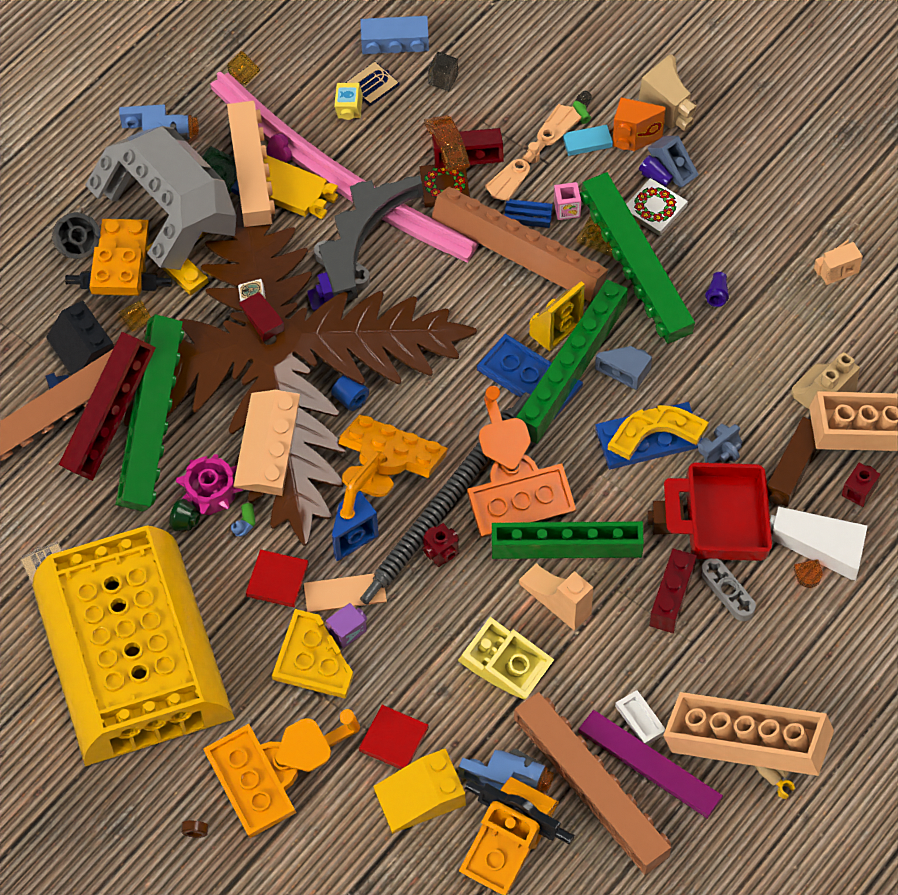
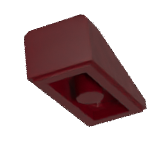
(262, 316)

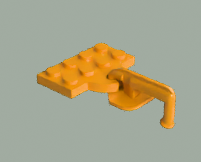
(384, 453)
(252, 770)

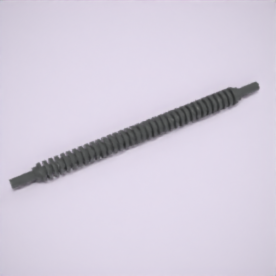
(434, 512)

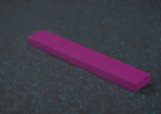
(650, 764)

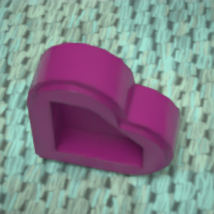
(279, 148)

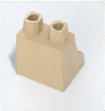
(664, 88)
(831, 377)

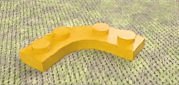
(659, 419)

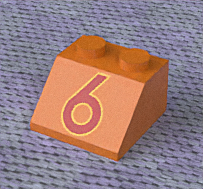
(637, 124)

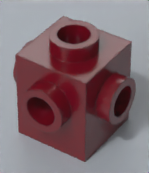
(440, 544)

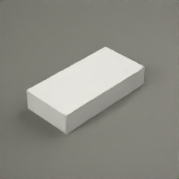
(640, 718)

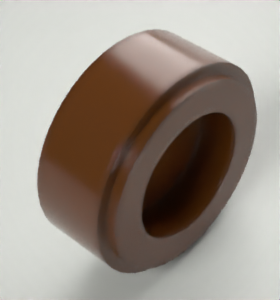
(194, 829)

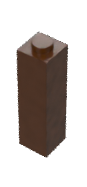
(792, 464)

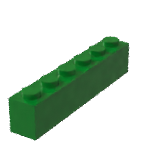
(567, 540)

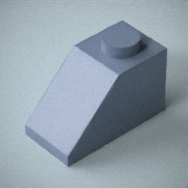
(674, 158)
(625, 365)

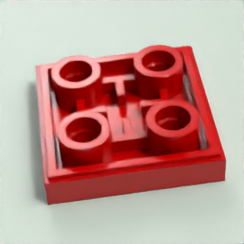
(277, 578)
(393, 737)

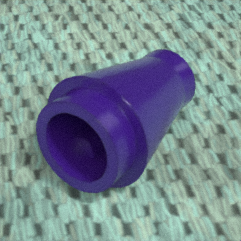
(654, 169)
(717, 292)

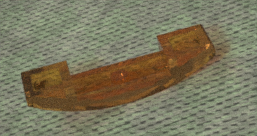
(449, 141)

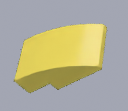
(506, 659)

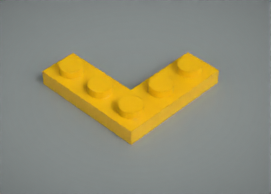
(189, 276)

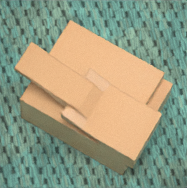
(839, 263)

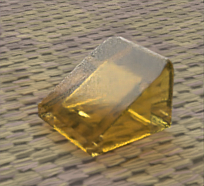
(242, 68)
(135, 315)

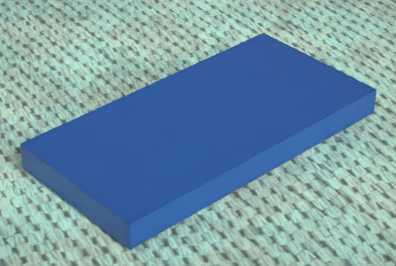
(517, 368)

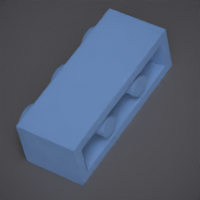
(394, 35)

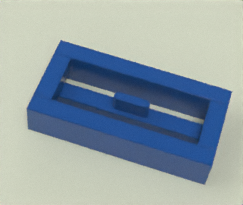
(529, 210)

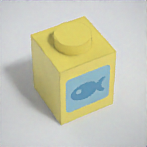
(348, 100)

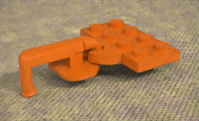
(515, 494)

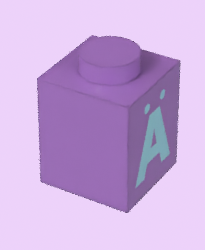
(347, 625)

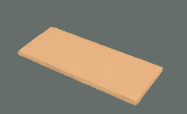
(339, 592)

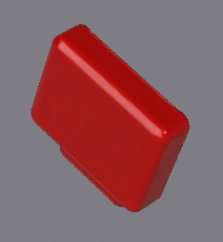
(724, 511)

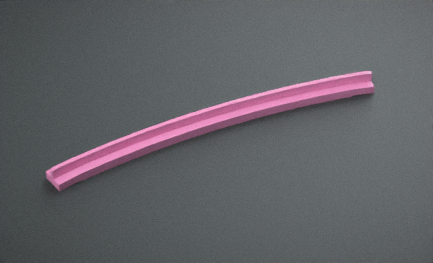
(320, 164)

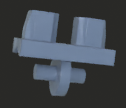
(723, 447)

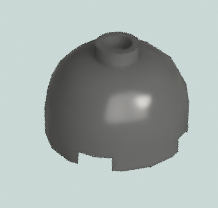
(75, 235)

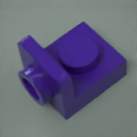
(322, 292)

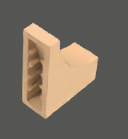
(566, 598)

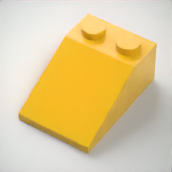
(558, 318)
(420, 791)

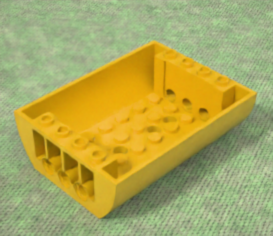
(90, 643)

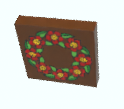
(438, 179)

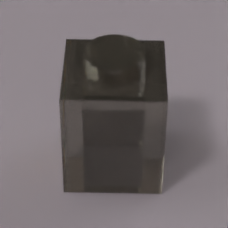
(443, 71)

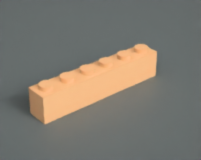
(249, 163)

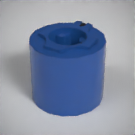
(350, 393)

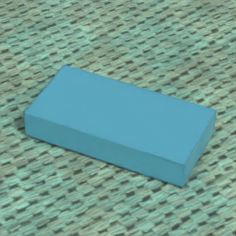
(587, 140)

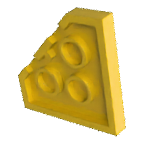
(312, 657)

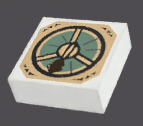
(251, 288)

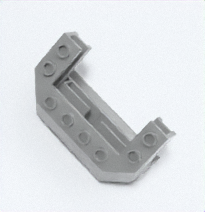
(176, 180)

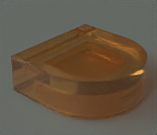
(808, 573)

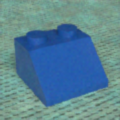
(354, 532)

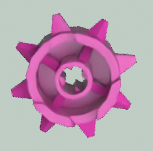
(209, 484)

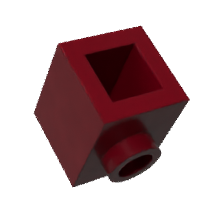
(861, 484)

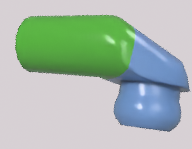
(243, 526)

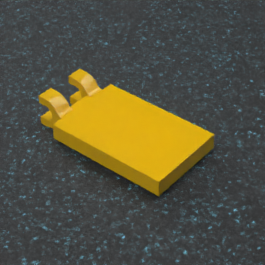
(299, 189)

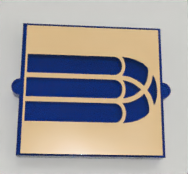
(374, 83)

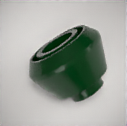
(184, 516)

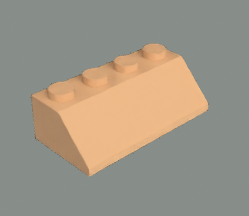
(267, 441)

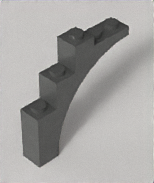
(353, 227)

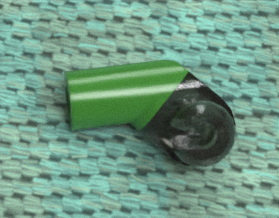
(581, 104)

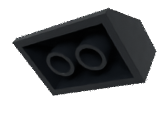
(78, 338)

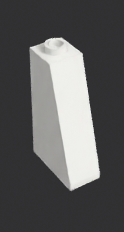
(830, 540)

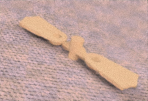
(510, 178)

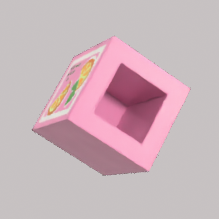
(567, 201)

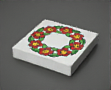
(656, 206)

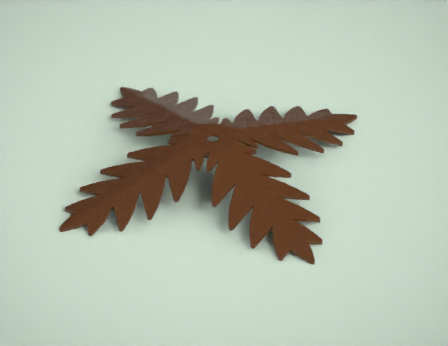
(275, 364)

